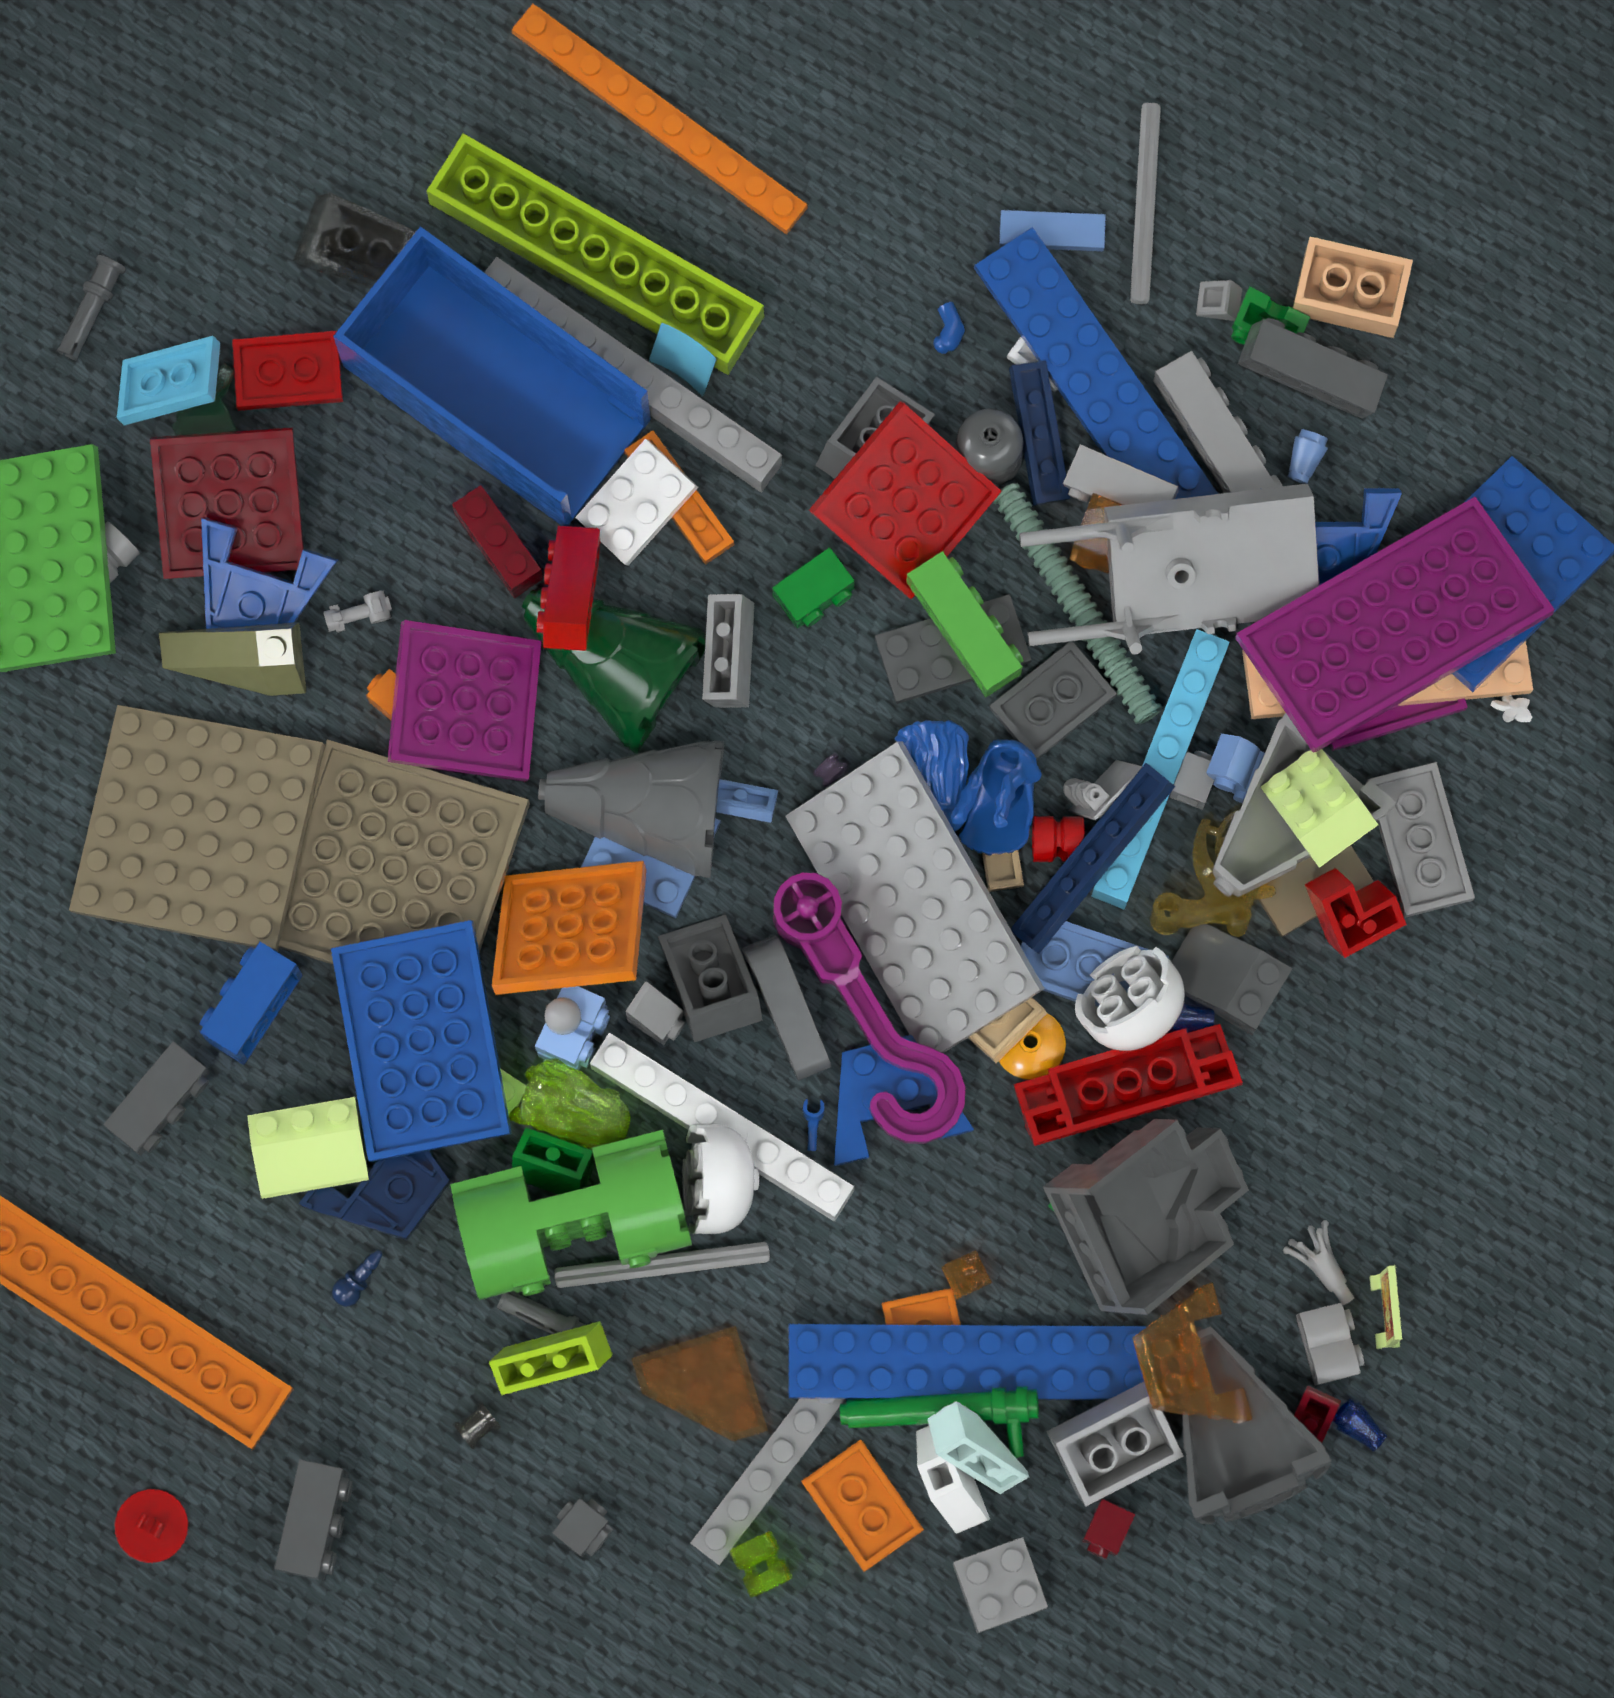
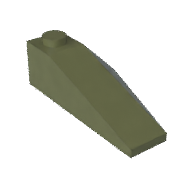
(246, 657)

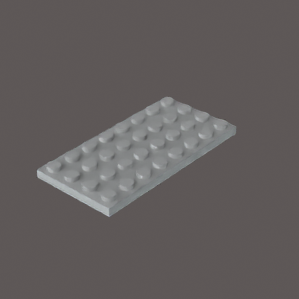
(915, 901)

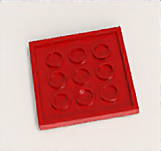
(904, 497)

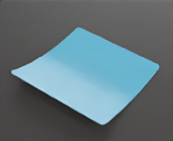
(683, 357)

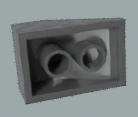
(862, 422)
(1229, 976)
(710, 978)

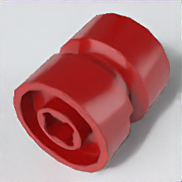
(1055, 838)

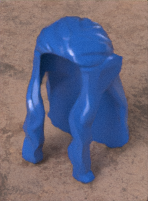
(942, 759)
(999, 799)

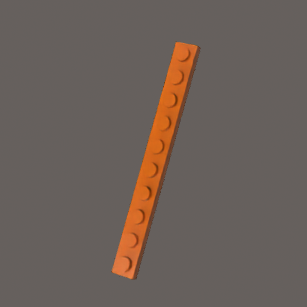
(659, 119)

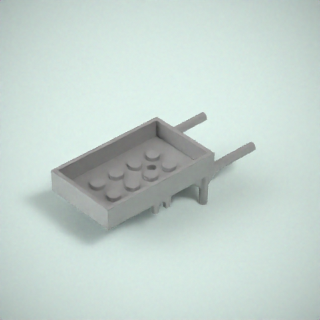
(1238, 555)

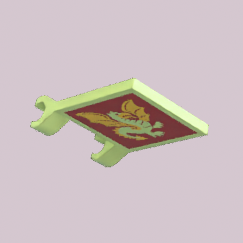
(1387, 1283)

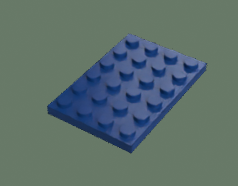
(1549, 541)
(421, 1041)

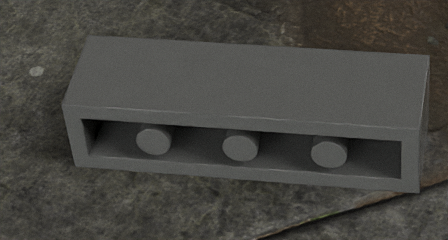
(1313, 368)

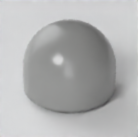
(562, 1016)

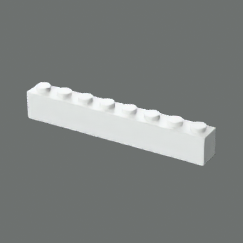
(692, 1106)

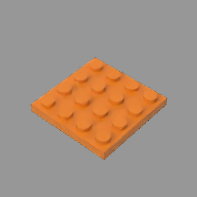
(569, 928)

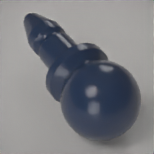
(348, 1290)

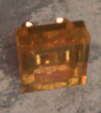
(966, 1275)

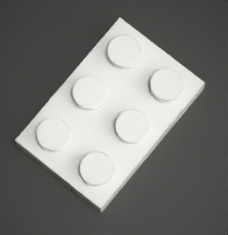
(637, 501)

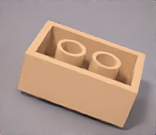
(1352, 287)

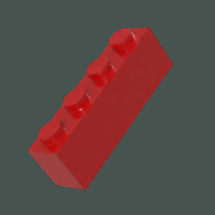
(570, 589)

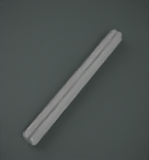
(1145, 203)
(663, 1265)

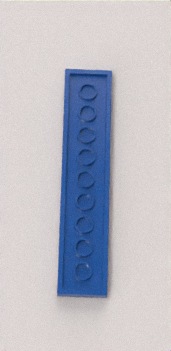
(1087, 364)
(953, 1359)

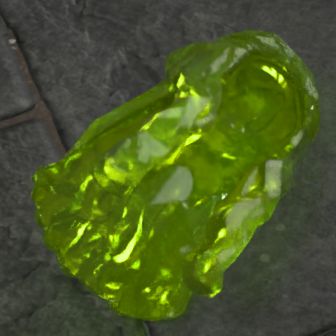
(571, 1106)

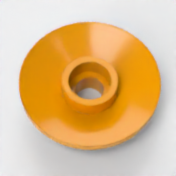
(1035, 1062)

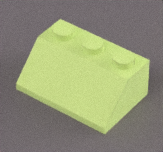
(308, 1147)

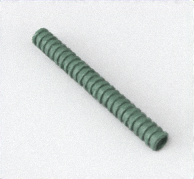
(1078, 605)

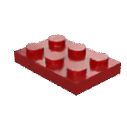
(287, 370)

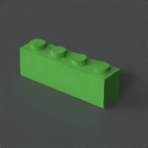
(965, 624)

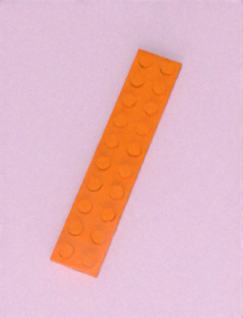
(137, 1328)

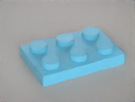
(168, 380)

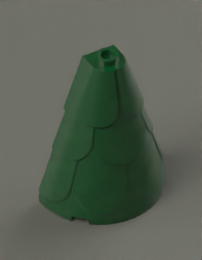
(627, 664)

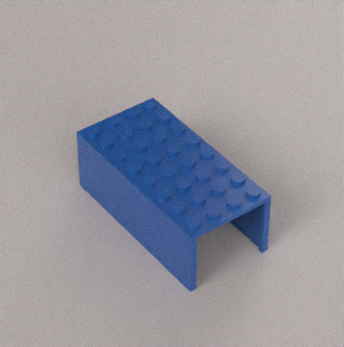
(493, 377)

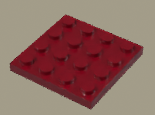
(235, 480)

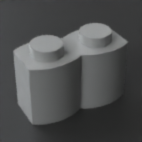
(1329, 1343)

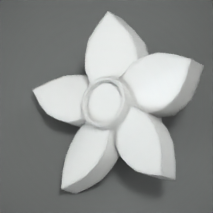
(1513, 708)

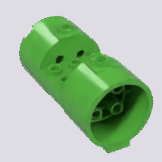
(508, 1232)

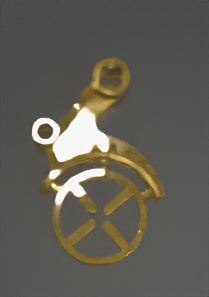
(1214, 906)

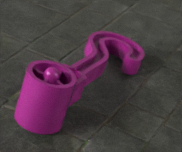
(809, 919)

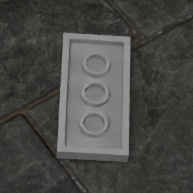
(1422, 842)

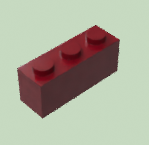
(497, 541)

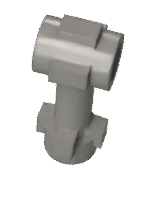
(376, 607)

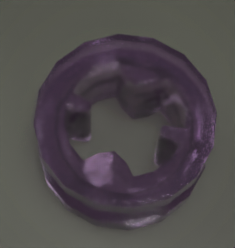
(830, 770)

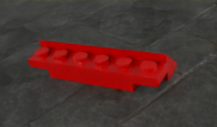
(1126, 1083)

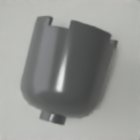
(996, 458)

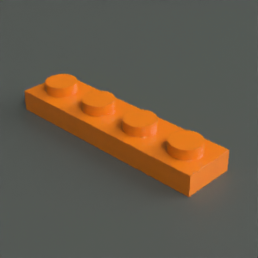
(694, 517)

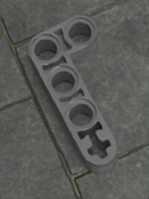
(787, 1007)

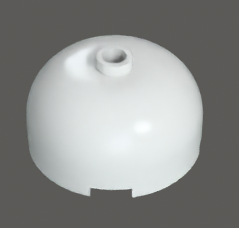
(1136, 1017)
(717, 1179)

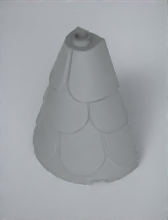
(1259, 839)

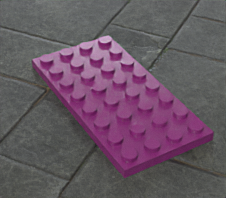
(1394, 624)

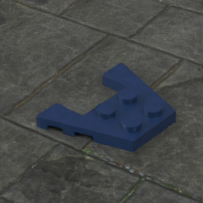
(393, 1198)

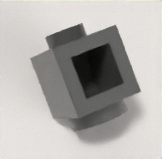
(583, 1527)

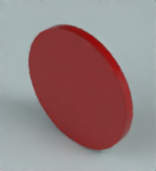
(151, 1526)

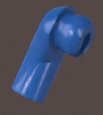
(951, 332)

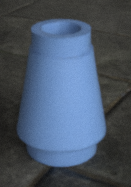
(1306, 455)

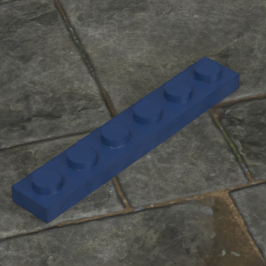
(1092, 858)

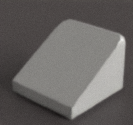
(1219, 299)

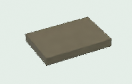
(1291, 903)

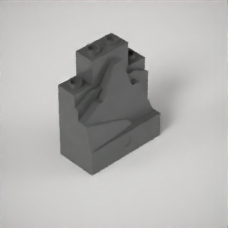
(1148, 1213)

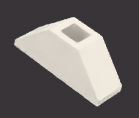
(948, 1487)

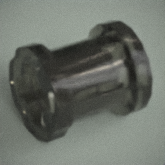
(477, 1425)

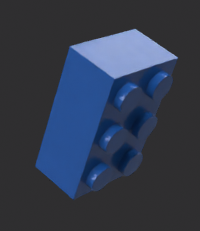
(250, 1002)

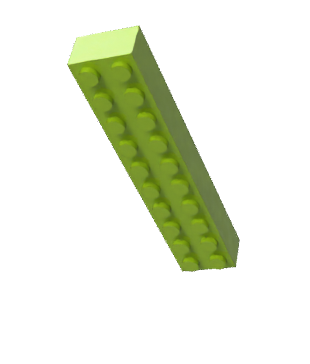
(592, 251)

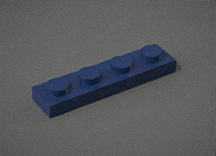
(1039, 432)

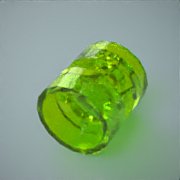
(754, 1552)

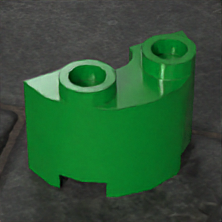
(1259, 306)

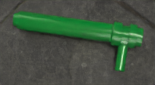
(997, 1406)

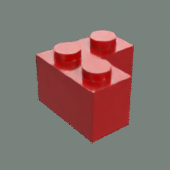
(1350, 916)

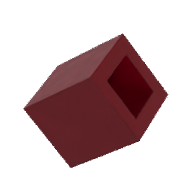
(1107, 1529)

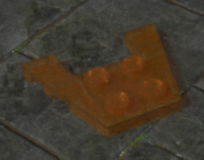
(1176, 1366)

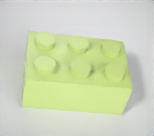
(1319, 806)

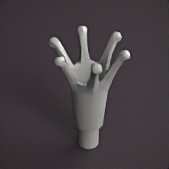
(1322, 1262)

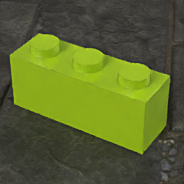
(550, 1358)

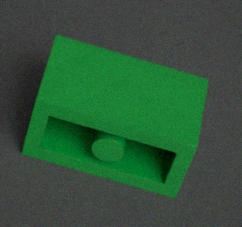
(814, 589)
(552, 1162)

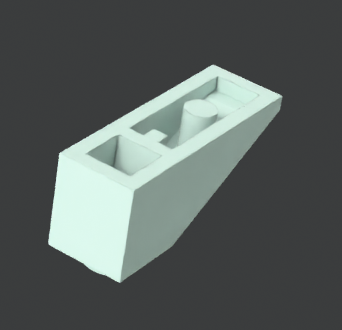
(974, 1448)

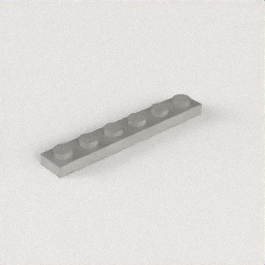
(764, 1477)

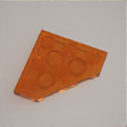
(705, 1383)

